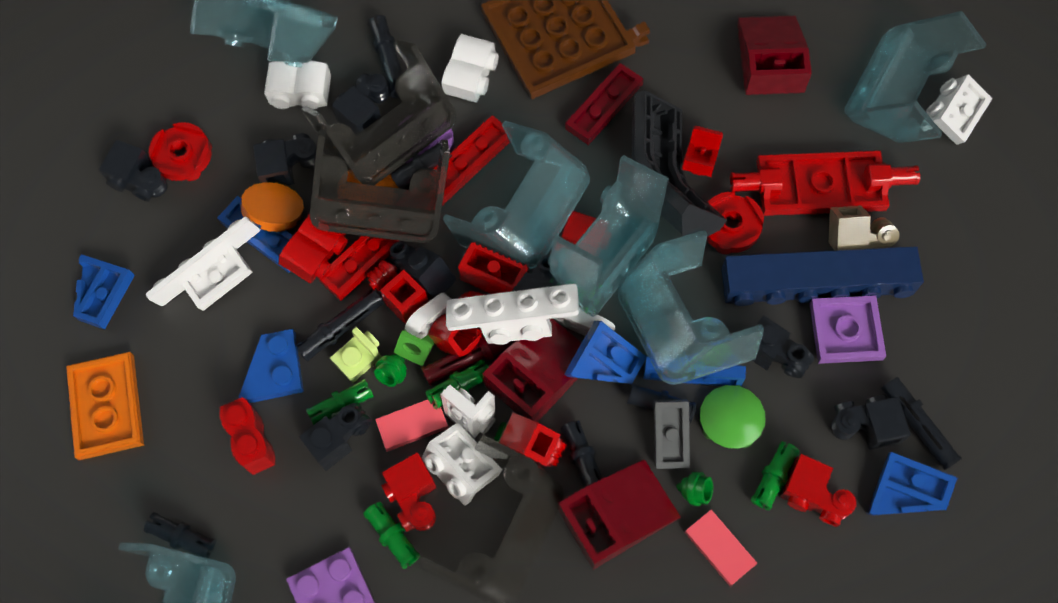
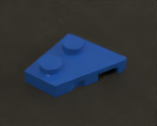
(99, 291)
(605, 357)
(274, 368)
(910, 487)

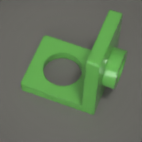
(413, 348)

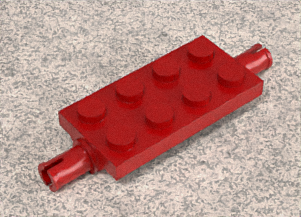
(823, 181)

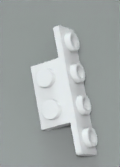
(211, 270)
(514, 313)

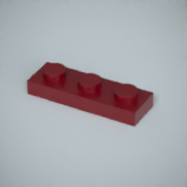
(604, 104)

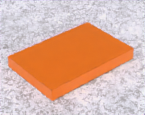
(104, 406)

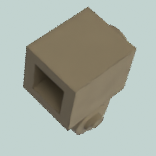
(852, 230)

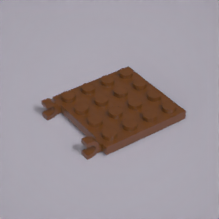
(560, 39)

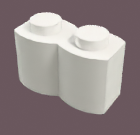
(469, 68)
(296, 86)

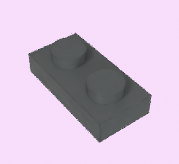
(671, 434)

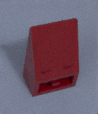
(773, 55)
(531, 373)
(617, 512)

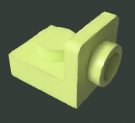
(357, 355)

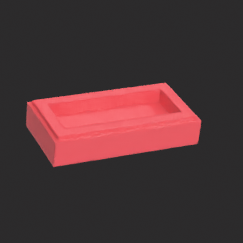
(410, 424)
(720, 547)

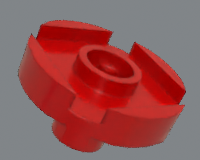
(190, 164)
(748, 229)

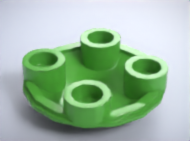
(732, 417)

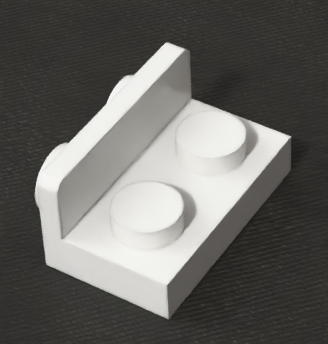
(959, 107)
(460, 408)
(458, 464)

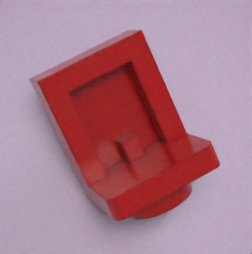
(702, 151)

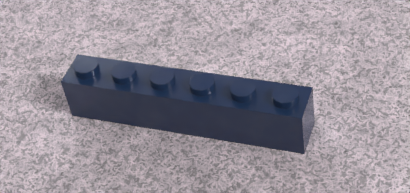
(821, 275)

